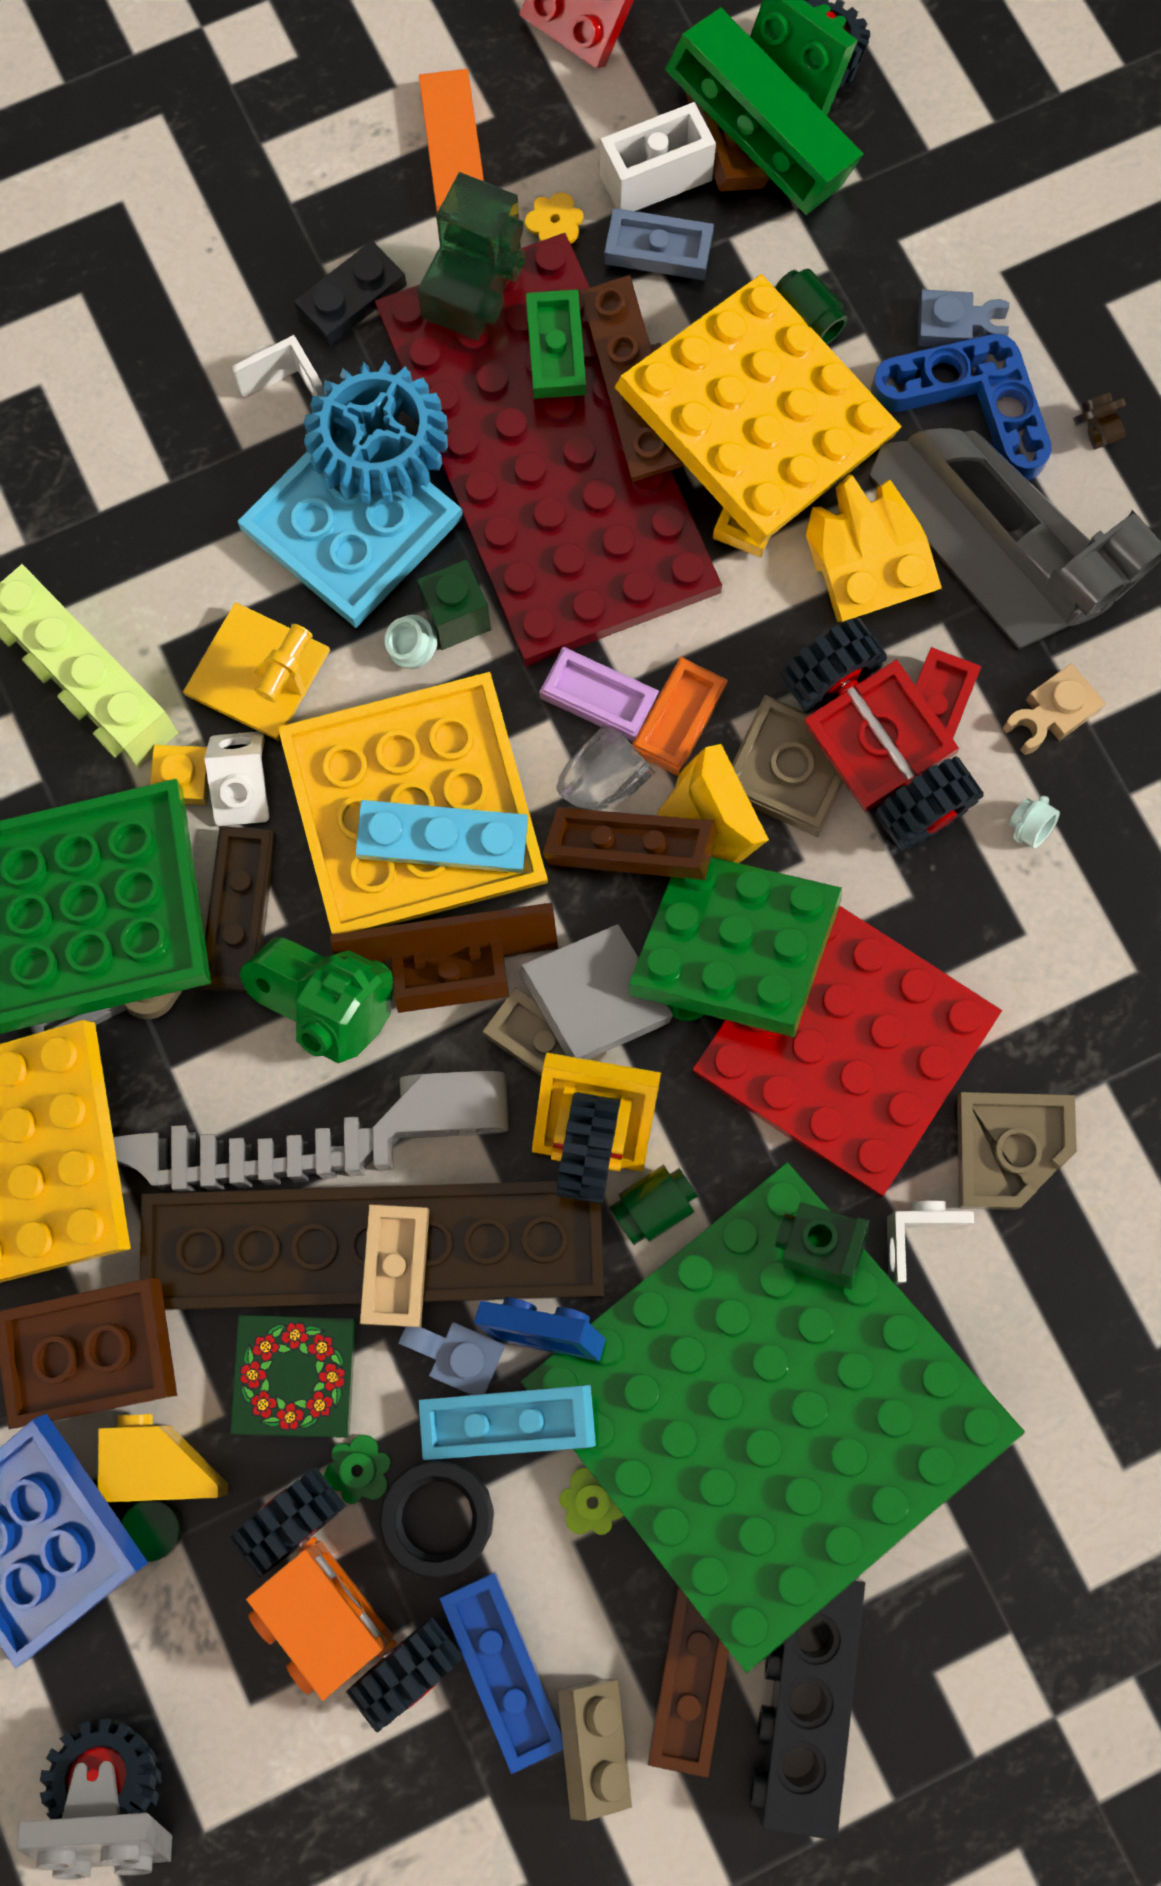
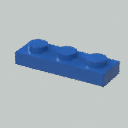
(503, 1672)

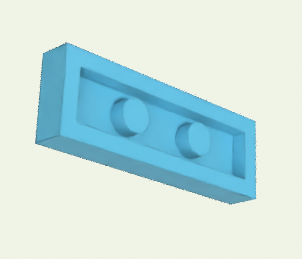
(441, 836)
(507, 1423)

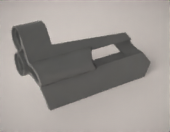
(1023, 578)

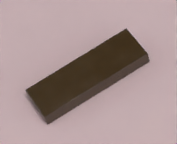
(238, 903)

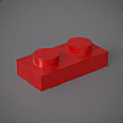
(947, 685)

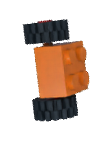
(325, 1617)

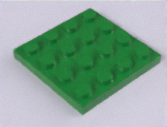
(98, 906)

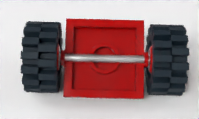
(880, 734)

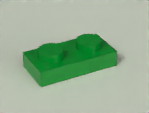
(556, 344)

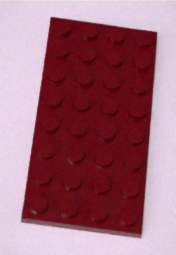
(547, 478)

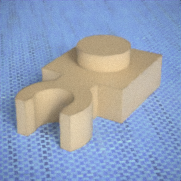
(1057, 705)

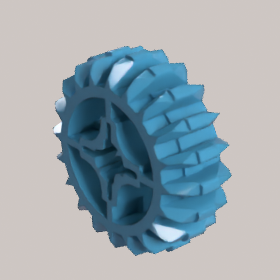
(383, 453)

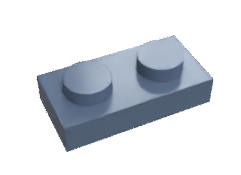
(658, 244)

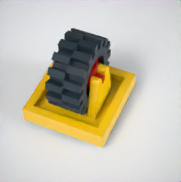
(593, 1121)

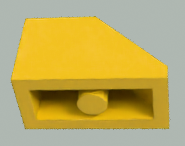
(152, 1464)

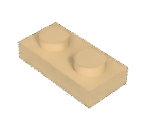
(394, 1266)

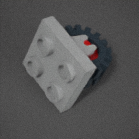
(98, 1806)

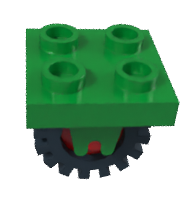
(813, 44)

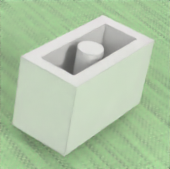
(657, 158)

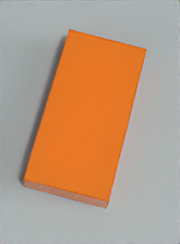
(679, 715)

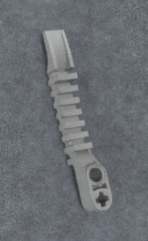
(426, 1108)

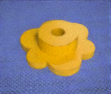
(554, 217)

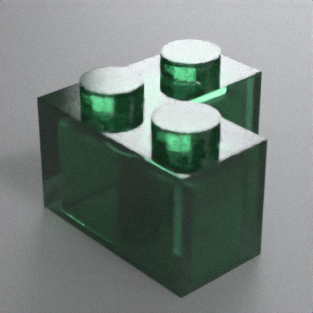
(475, 257)

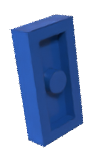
(522, 1325)

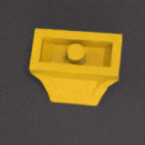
(712, 791)

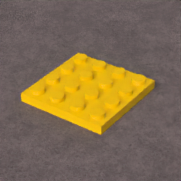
(758, 408)
(414, 749)
(56, 1154)

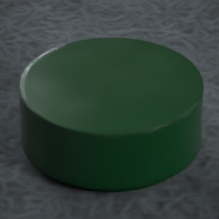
(154, 1528)

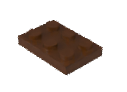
(86, 1353)

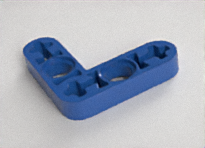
(988, 384)

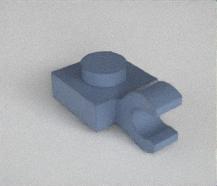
(462, 1358)

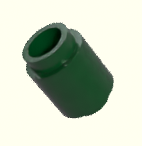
(814, 303)
(654, 1204)

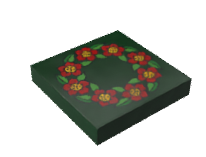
(293, 1376)

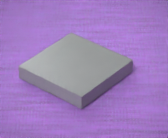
(588, 994)

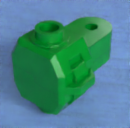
(333, 999)

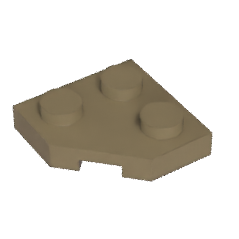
(1011, 1146)

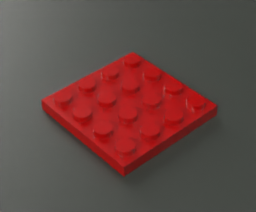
(867, 1059)

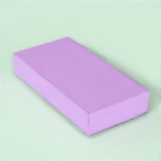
(598, 693)

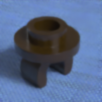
(1103, 422)

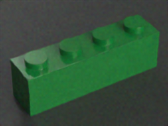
(763, 110)

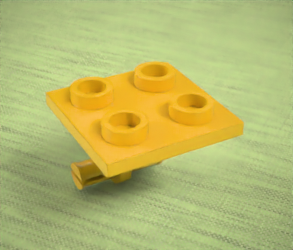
(257, 670)

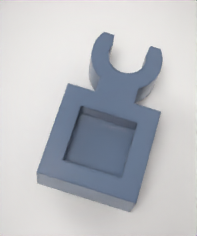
(952, 318)

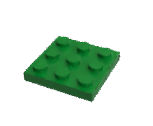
(738, 945)

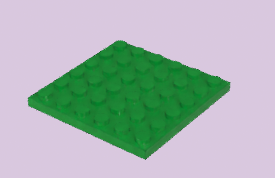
(775, 1421)

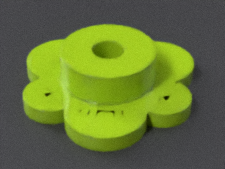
(580, 1516)

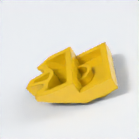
(870, 551)

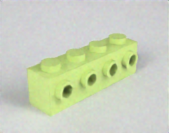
(82, 668)

